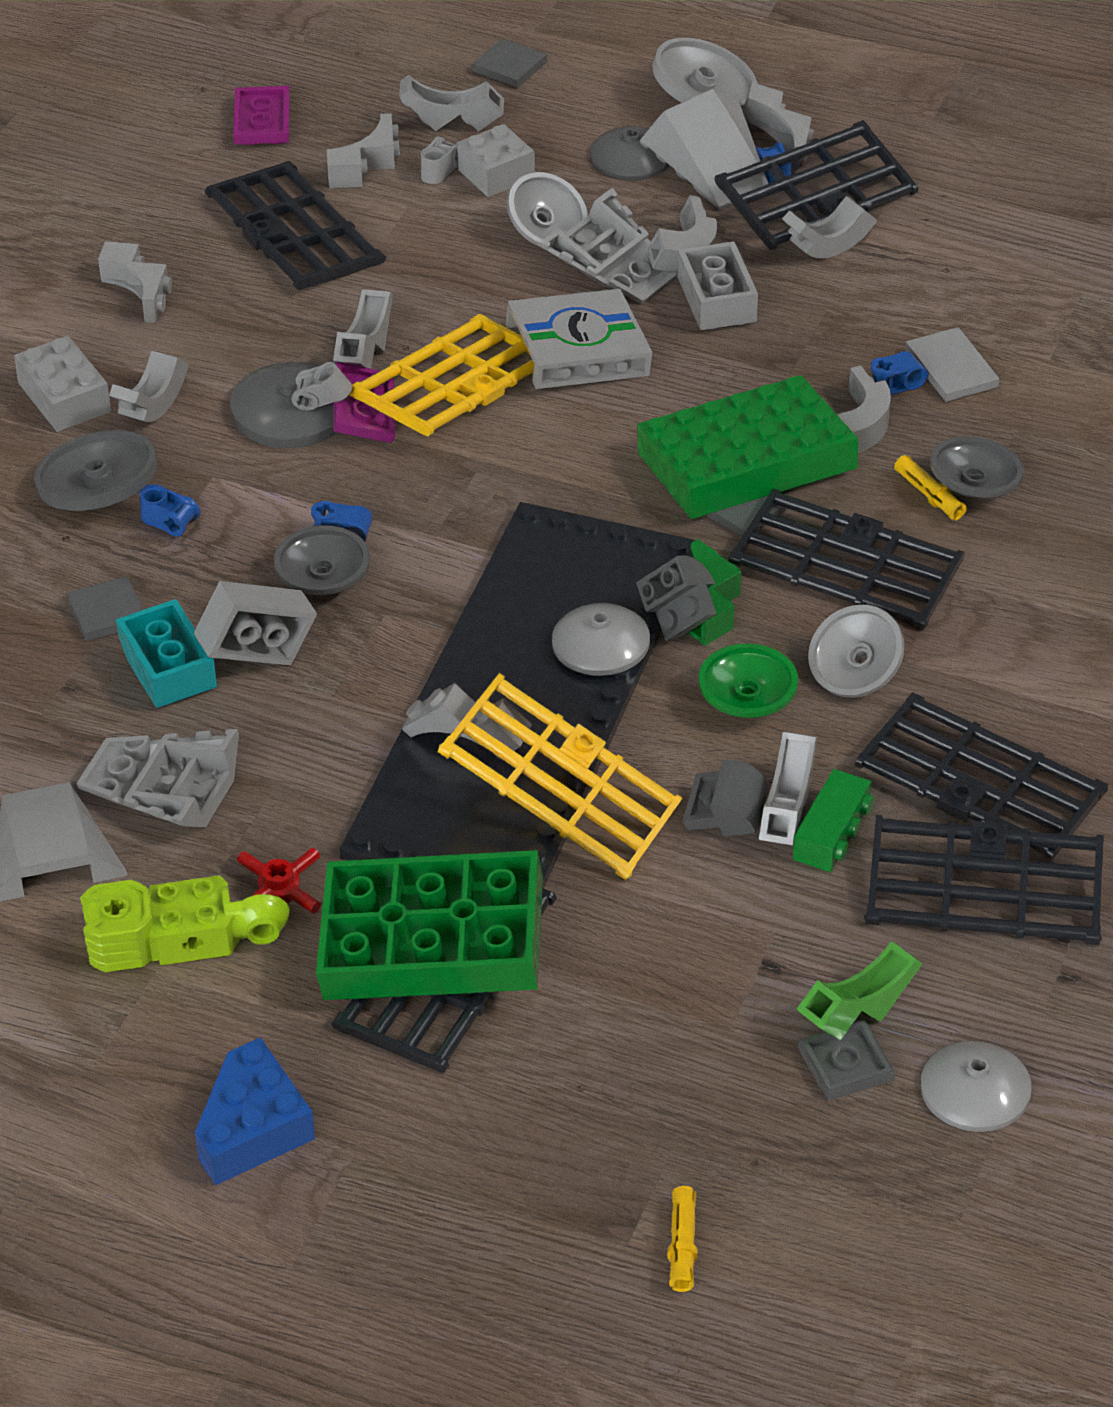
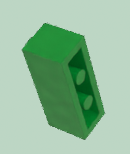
(833, 820)

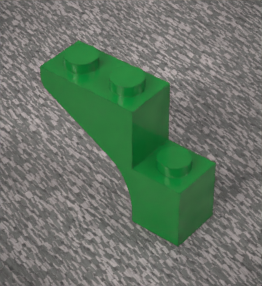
(726, 588)

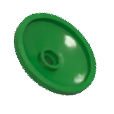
(748, 680)

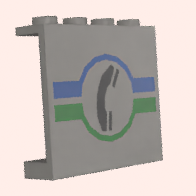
(581, 338)

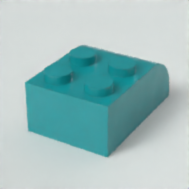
(166, 653)

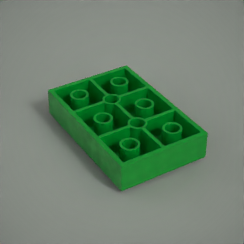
(747, 446)
(430, 925)

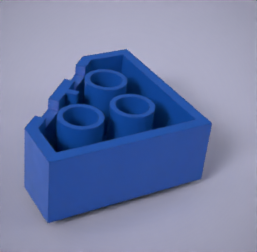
(250, 1114)

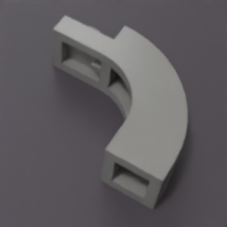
(696, 232)
(834, 234)
(155, 389)
(871, 418)

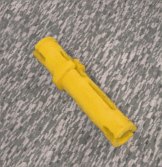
(937, 494)
(682, 1250)

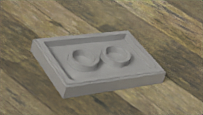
(953, 364)

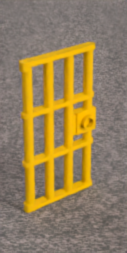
(479, 385)
(575, 757)

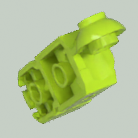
(173, 922)

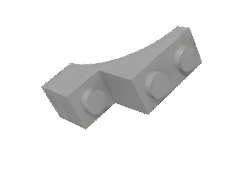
(436, 107)
(767, 112)
(374, 152)
(149, 281)
(367, 331)
(446, 710)
(789, 788)

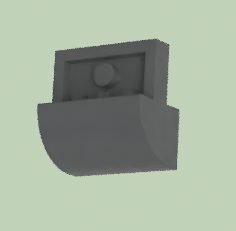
(678, 595)
(726, 799)

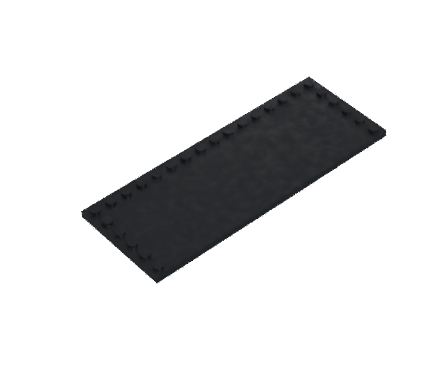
(535, 577)

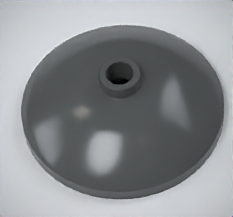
(622, 156)
(976, 467)
(322, 560)

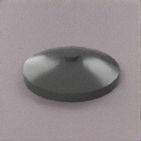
(265, 409)
(96, 470)

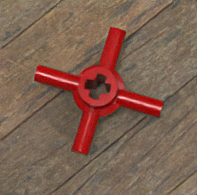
(281, 877)

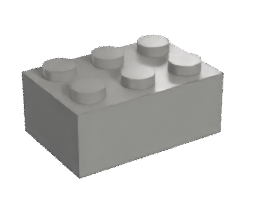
(717, 285)
(62, 383)
(255, 623)

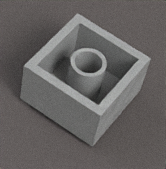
(495, 159)

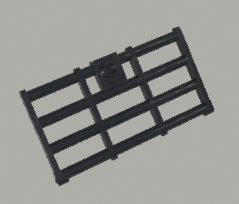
(827, 198)
(266, 230)
(857, 539)
(967, 793)
(986, 854)
(408, 1048)

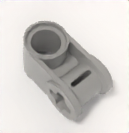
(438, 161)
(320, 387)

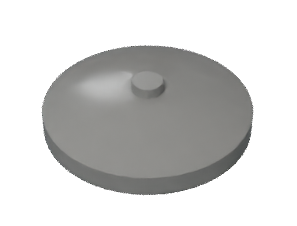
(694, 66)

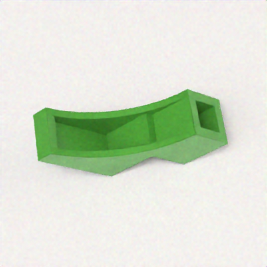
(872, 990)

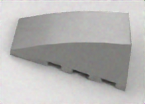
(705, 140)
(610, 250)
(167, 776)
(48, 833)

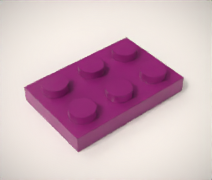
(261, 115)
(358, 418)

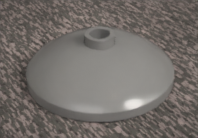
(546, 199)
(847, 638)
(600, 639)
(975, 1098)

